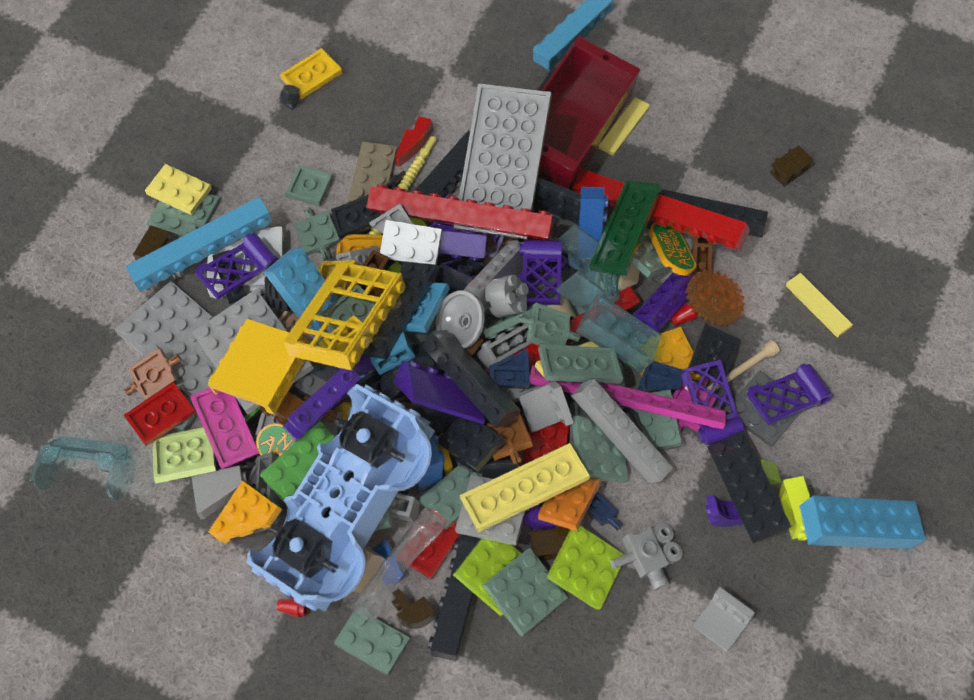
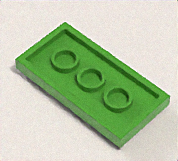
(292, 466)

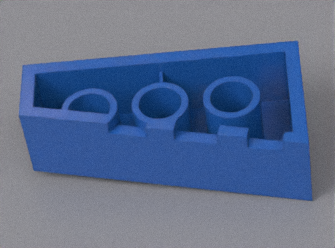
(592, 211)

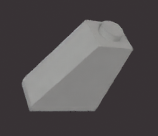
(215, 489)

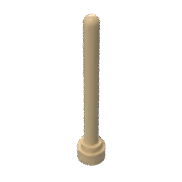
(769, 349)

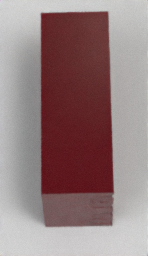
(585, 102)

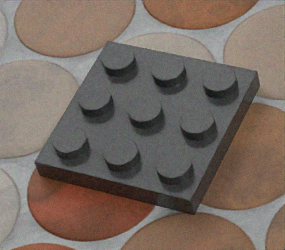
(751, 417)

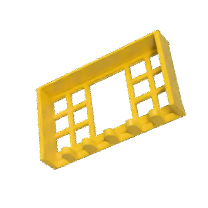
(373, 277)

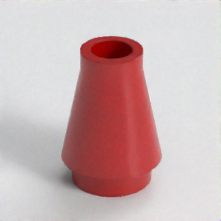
(684, 315)
(291, 607)

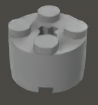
(506, 296)

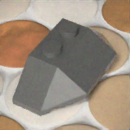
(261, 486)

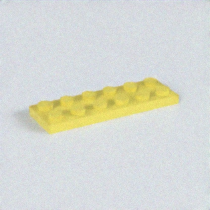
(524, 487)

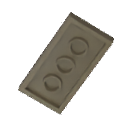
(372, 168)

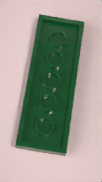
(625, 227)

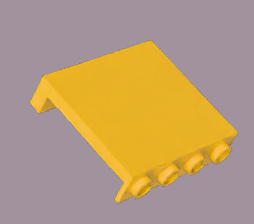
(257, 366)

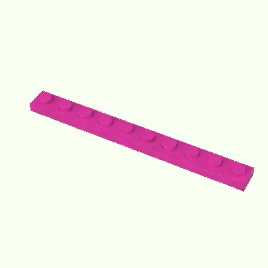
(647, 402)

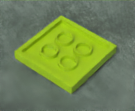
(482, 564)
(585, 567)

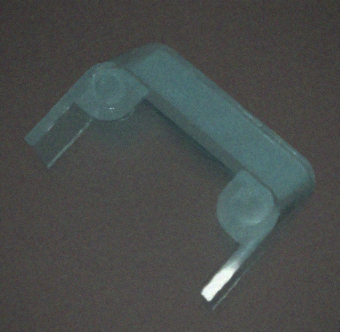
(585, 284)
(108, 456)

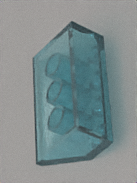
(615, 328)

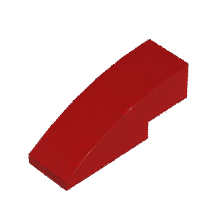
(413, 140)

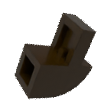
(414, 615)

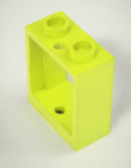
(792, 494)

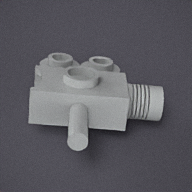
(648, 556)

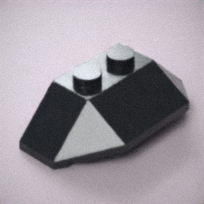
(387, 385)

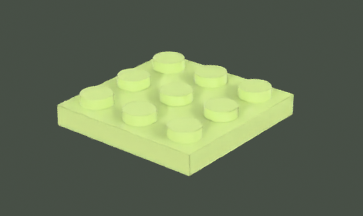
(182, 455)

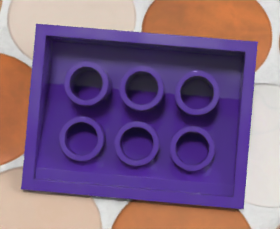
(435, 390)

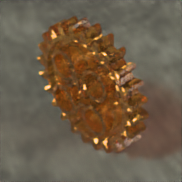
(715, 297)

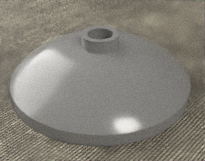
(462, 317)

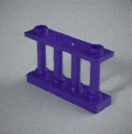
(320, 403)

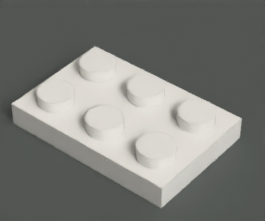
(410, 242)

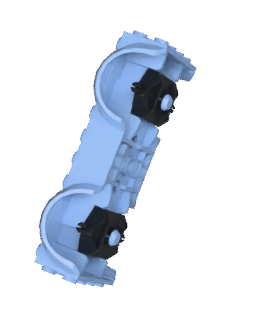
(322, 556)

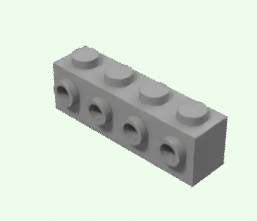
(503, 346)

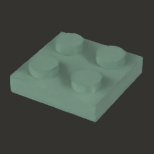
(309, 185)

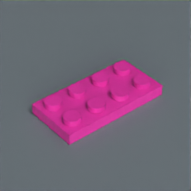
(224, 427)

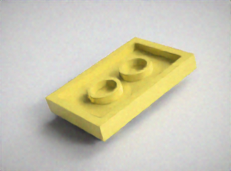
(178, 189)

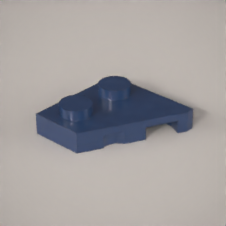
(512, 371)
(660, 377)

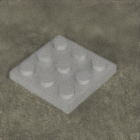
(504, 532)

